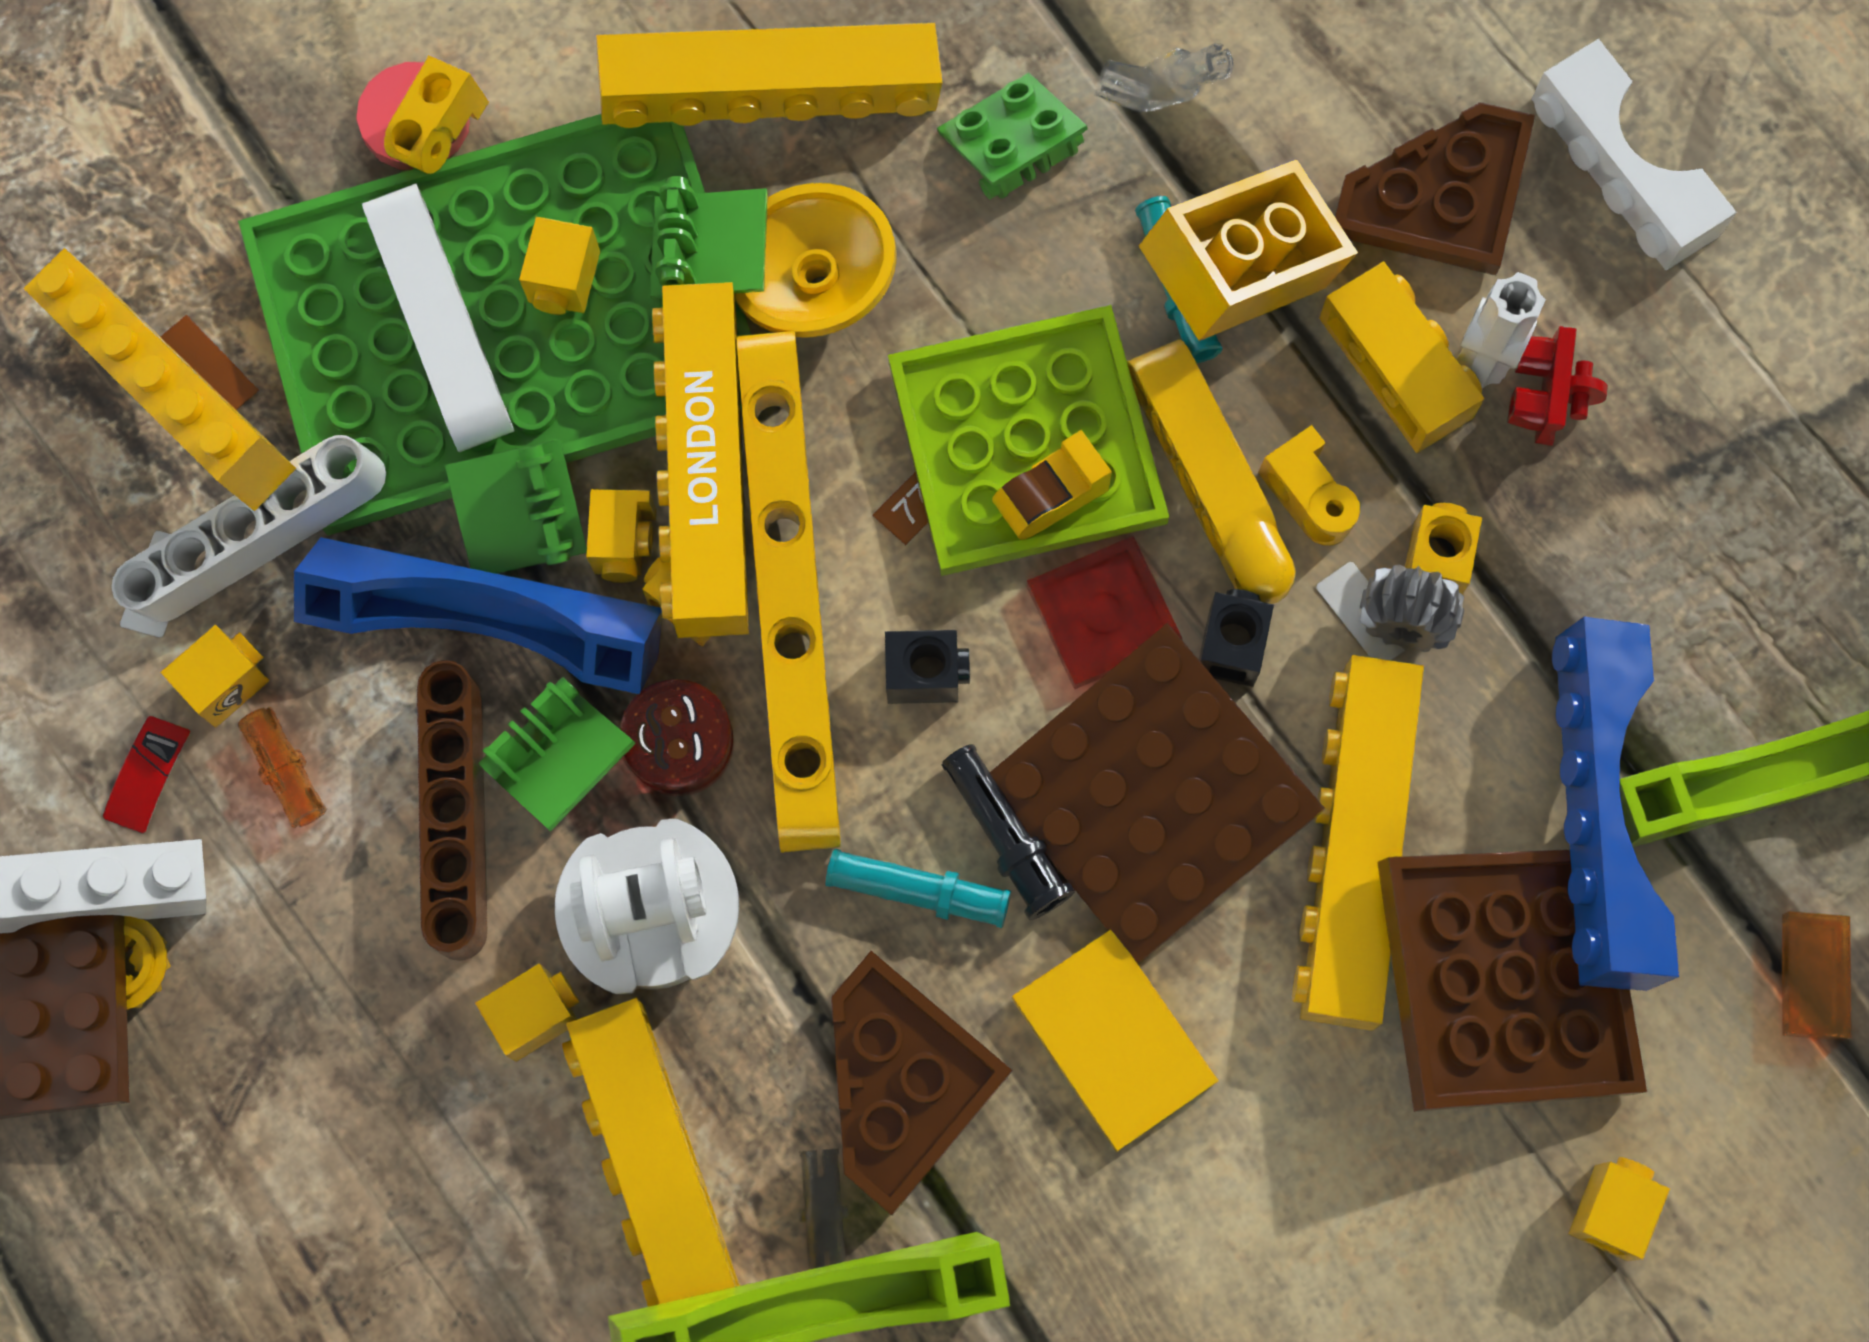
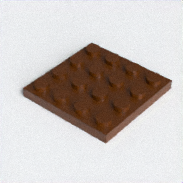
(1154, 793)
(1495, 987)
(63, 1016)

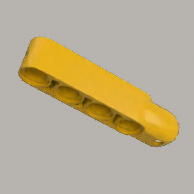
(1212, 471)

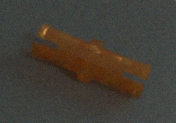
(282, 767)

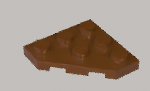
(1443, 191)
(902, 1081)

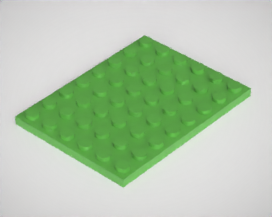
(561, 377)

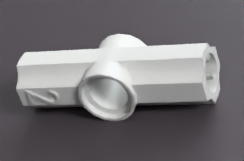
(1501, 328)

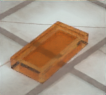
(1816, 976)

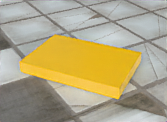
(1114, 1040)

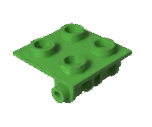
(1012, 132)
(708, 237)
(516, 508)
(555, 753)

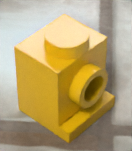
(619, 533)

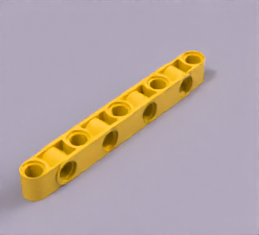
(788, 591)

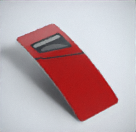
(145, 773)

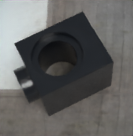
(905, 647)
(1236, 662)

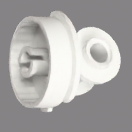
(647, 907)

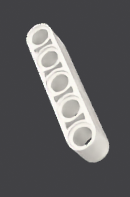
(437, 318)
(223, 528)

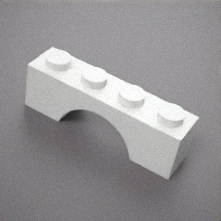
(1666, 208)
(117, 880)

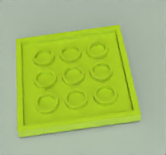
(1003, 403)

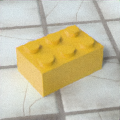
(1247, 249)

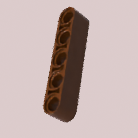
(437, 785)

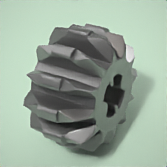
(1412, 608)

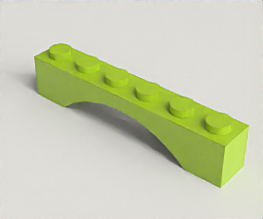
(1744, 781)
(878, 1291)

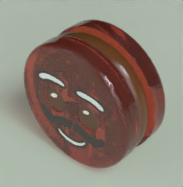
(679, 737)

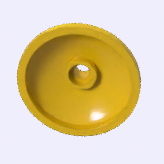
(821, 234)

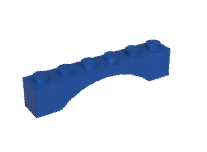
(374, 589)
(1620, 921)

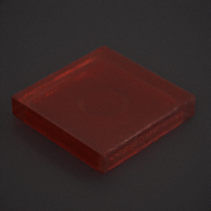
(1100, 609)

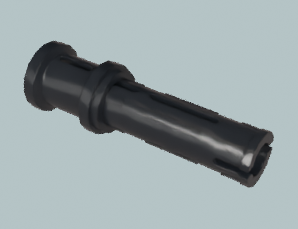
(1020, 855)

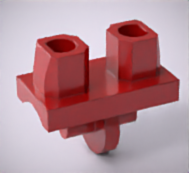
(1547, 409)

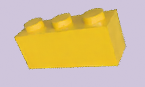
(1402, 356)

